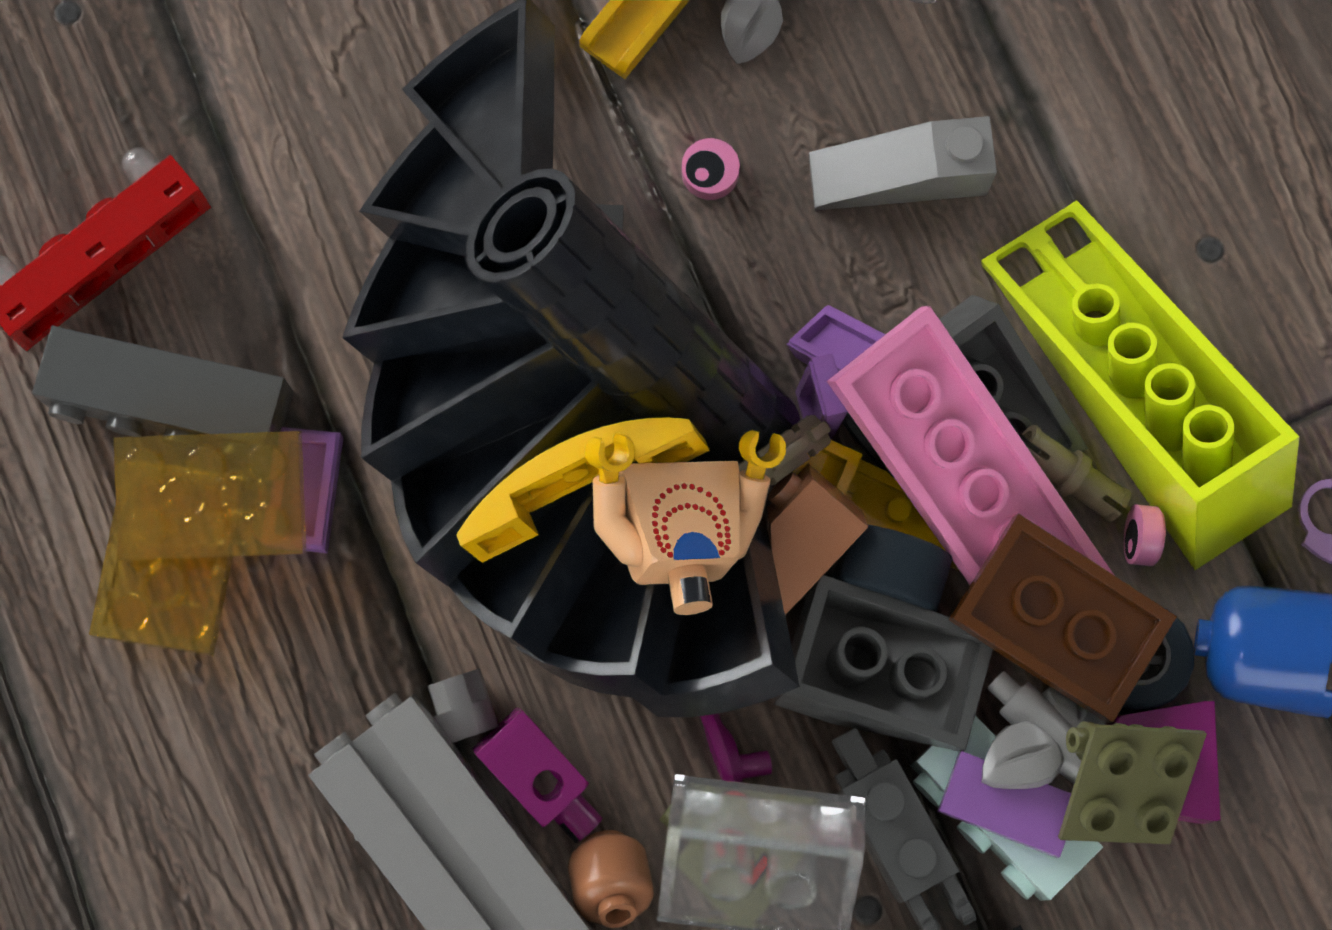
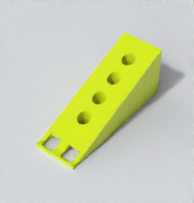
(1155, 389)

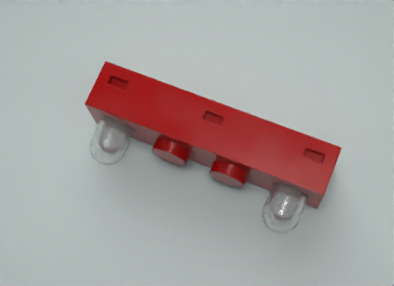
(99, 250)

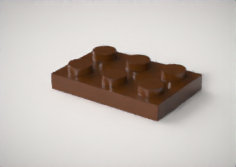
(1063, 618)

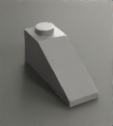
(906, 165)

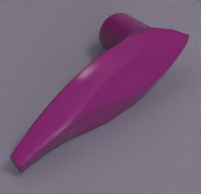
(726, 755)

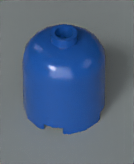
(1270, 648)

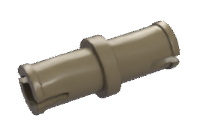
(1075, 476)

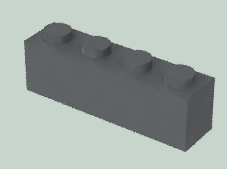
(154, 389)

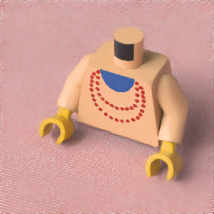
(680, 518)

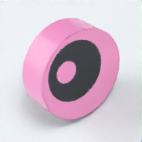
(710, 169)
(1144, 535)

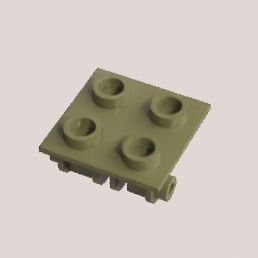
(1129, 782)

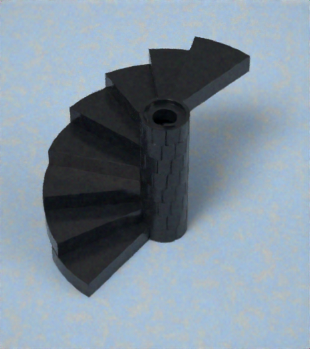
(518, 323)

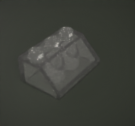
(760, 857)

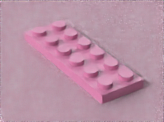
(950, 443)

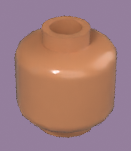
(610, 878)

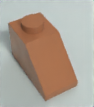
(809, 530)

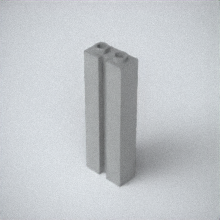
(438, 827)

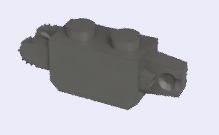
(899, 832)

